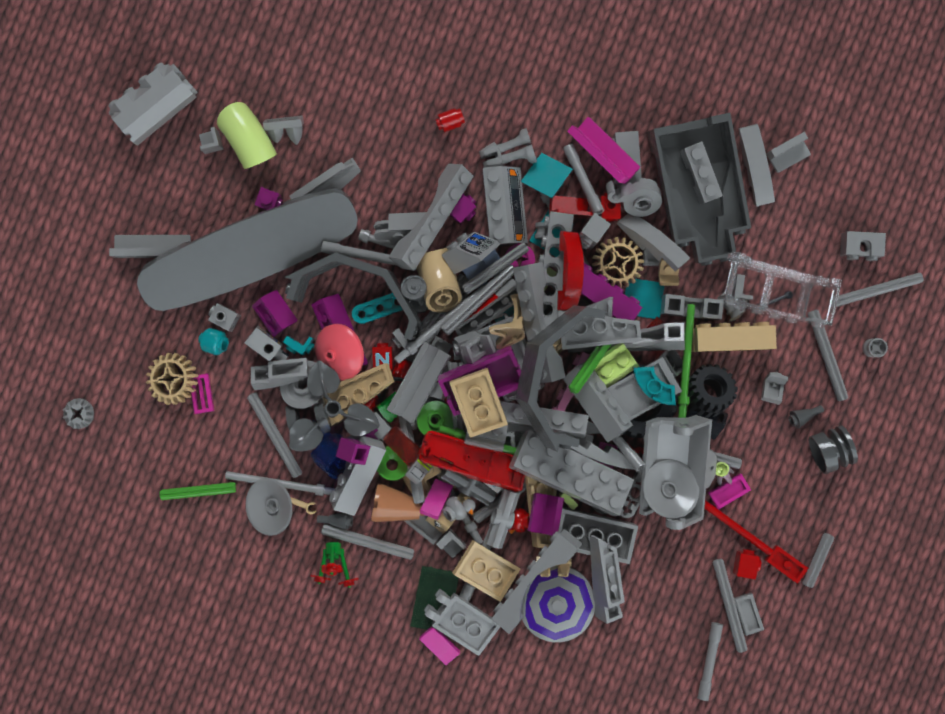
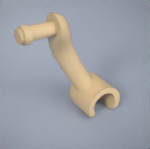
(304, 505)

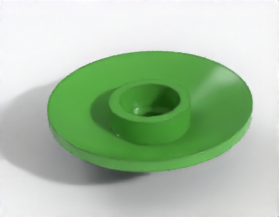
(434, 409)

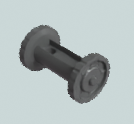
(414, 289)

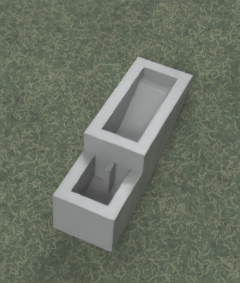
(278, 373)

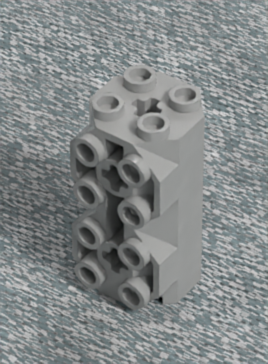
(153, 103)

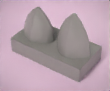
(292, 125)

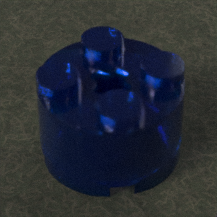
(325, 455)

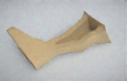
(510, 332)

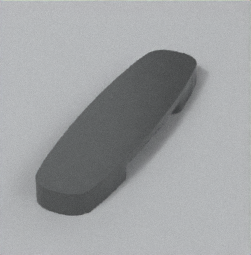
(247, 250)

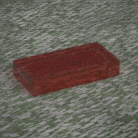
(402, 445)

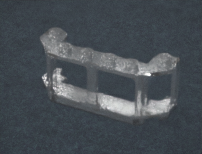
(771, 271)

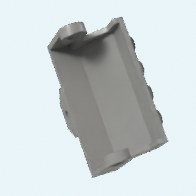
(686, 442)

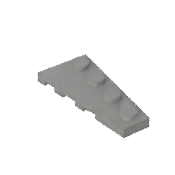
(600, 332)

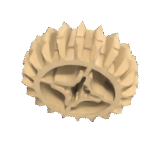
(614, 254)
(168, 365)

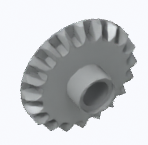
(296, 395)

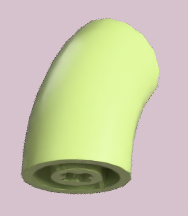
(245, 134)

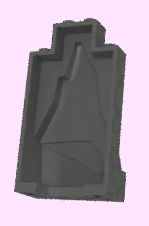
(712, 223)

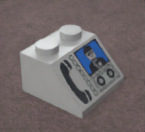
(468, 251)

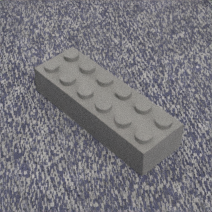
(572, 474)

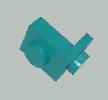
(294, 346)

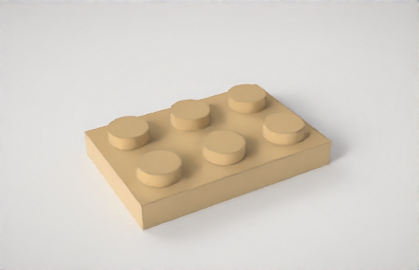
(478, 402)
(486, 570)

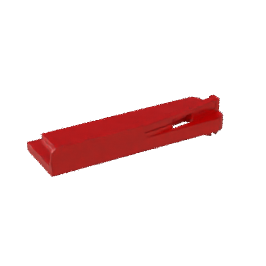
(471, 461)

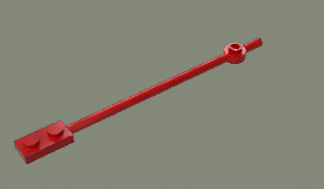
(776, 557)

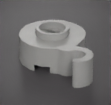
(638, 198)

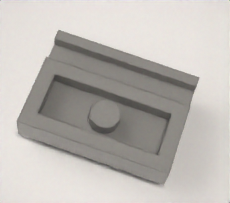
(490, 440)

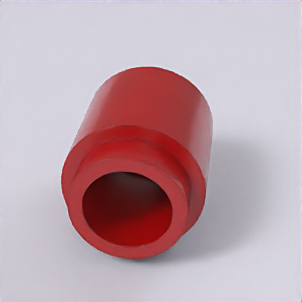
(450, 120)

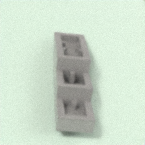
(756, 164)
(654, 240)
(608, 455)

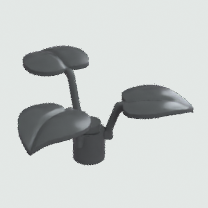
(358, 421)

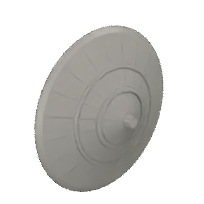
(671, 489)
(268, 506)

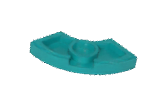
(653, 386)

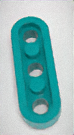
(370, 309)

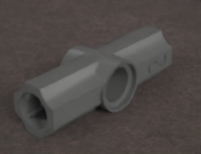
(469, 486)

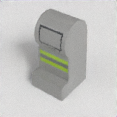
(418, 471)

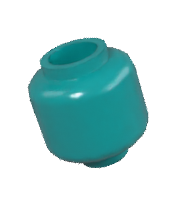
(213, 341)

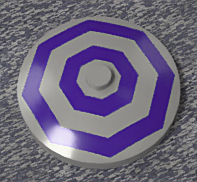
(559, 606)

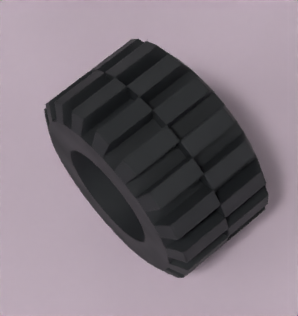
(720, 382)

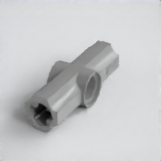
(502, 518)

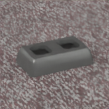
(675, 360)

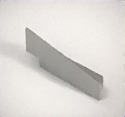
(335, 177)
(606, 580)

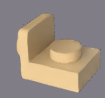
(667, 275)

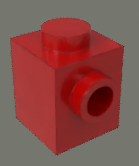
(612, 211)
(746, 564)

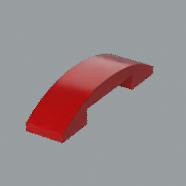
(572, 270)

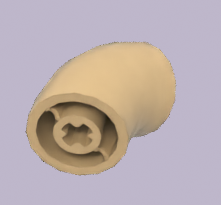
(442, 284)

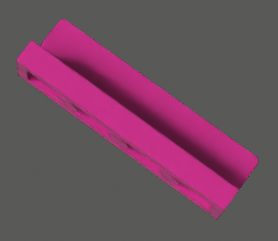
(605, 150)

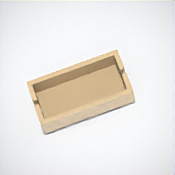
(740, 337)

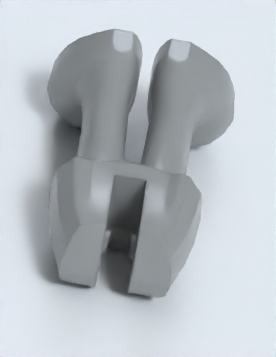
(494, 149)

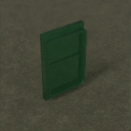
(429, 583)

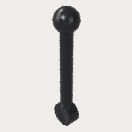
(788, 294)

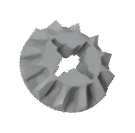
(87, 413)

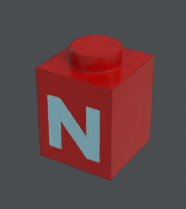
(382, 354)

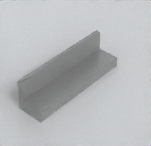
(145, 245)
(418, 382)

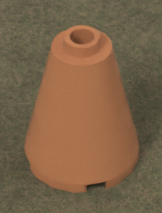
(394, 505)

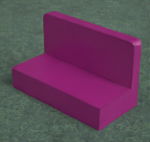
(274, 313)
(545, 514)

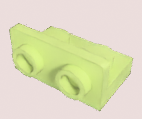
(615, 364)

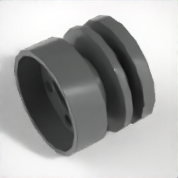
(833, 449)

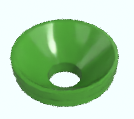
(388, 474)

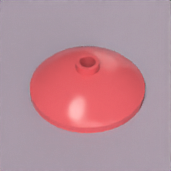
(340, 350)

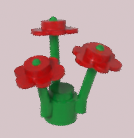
(332, 552)

